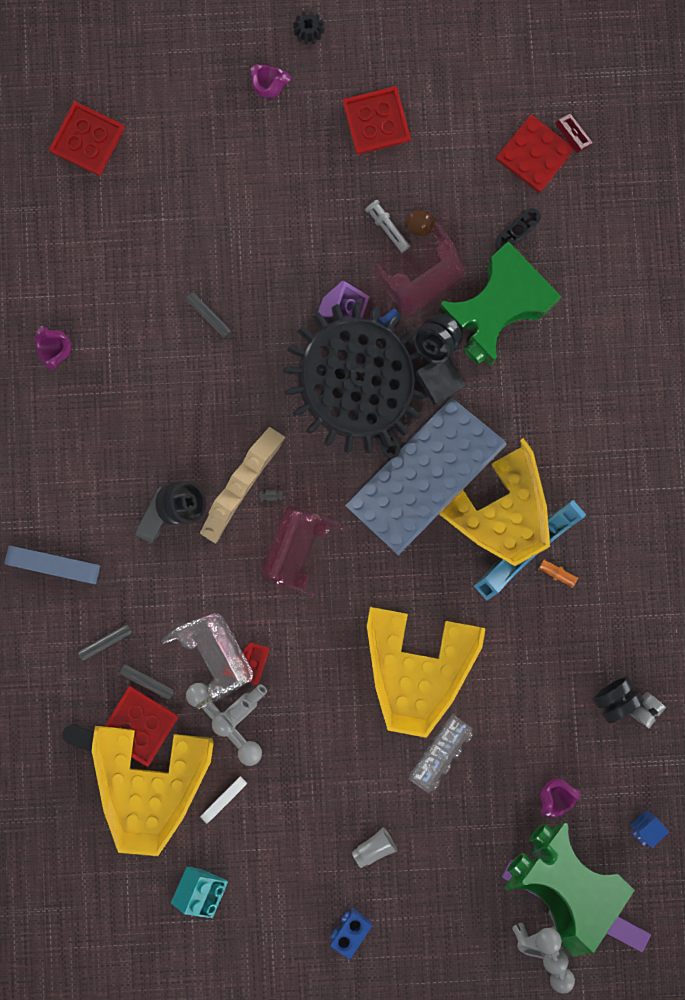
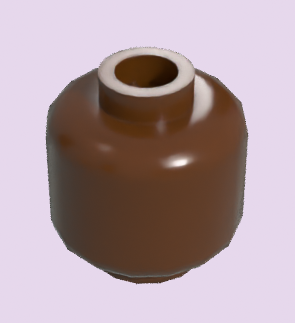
(420, 222)

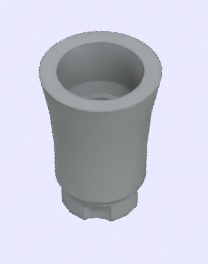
(374, 848)

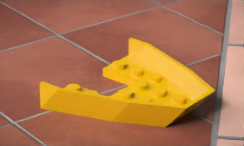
(514, 524)
(415, 687)
(146, 804)

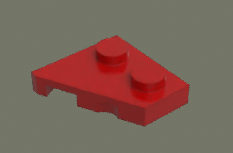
(256, 657)

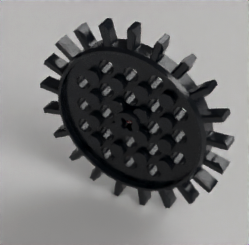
(320, 405)

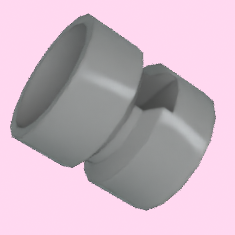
(648, 710)

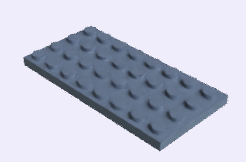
(425, 475)

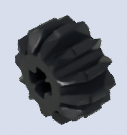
(308, 21)

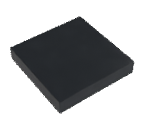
(439, 380)

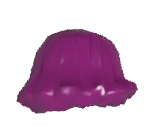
(268, 80)
(52, 346)
(557, 798)

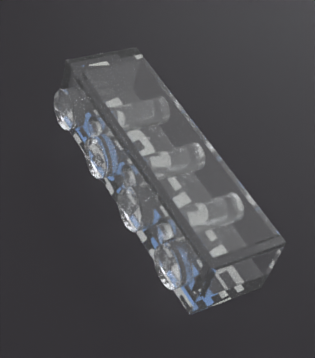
(440, 753)

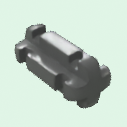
(271, 495)

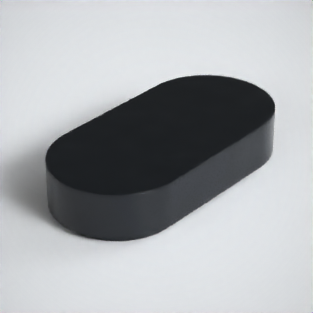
(78, 736)

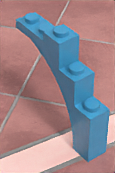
(502, 571)

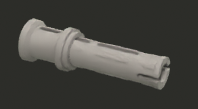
(382, 219)

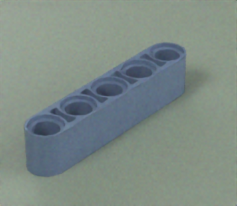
(52, 564)

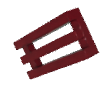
(573, 133)

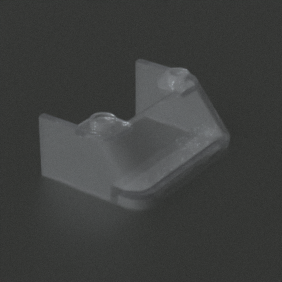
(219, 652)

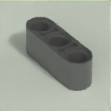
(151, 523)

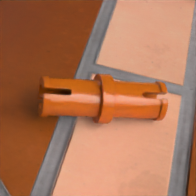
(558, 573)

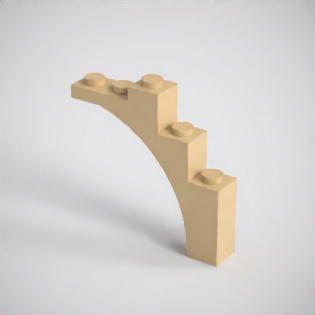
(240, 483)

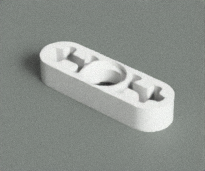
(223, 799)

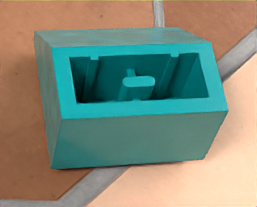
(199, 893)

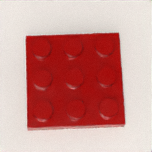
(376, 120)
(87, 138)
(535, 153)
(148, 719)

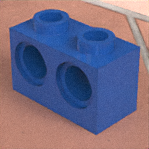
(648, 829)
(354, 935)

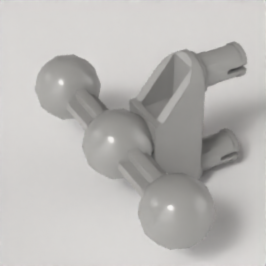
(225, 722)
(548, 946)

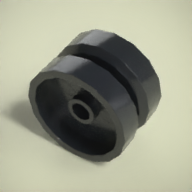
(437, 338)
(180, 503)
(618, 699)

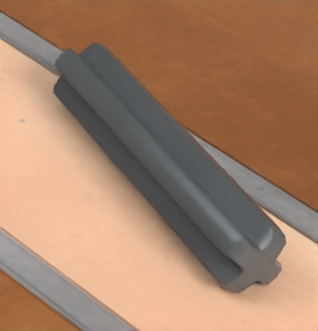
(208, 315)
(104, 642)
(147, 682)

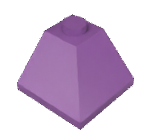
(345, 296)

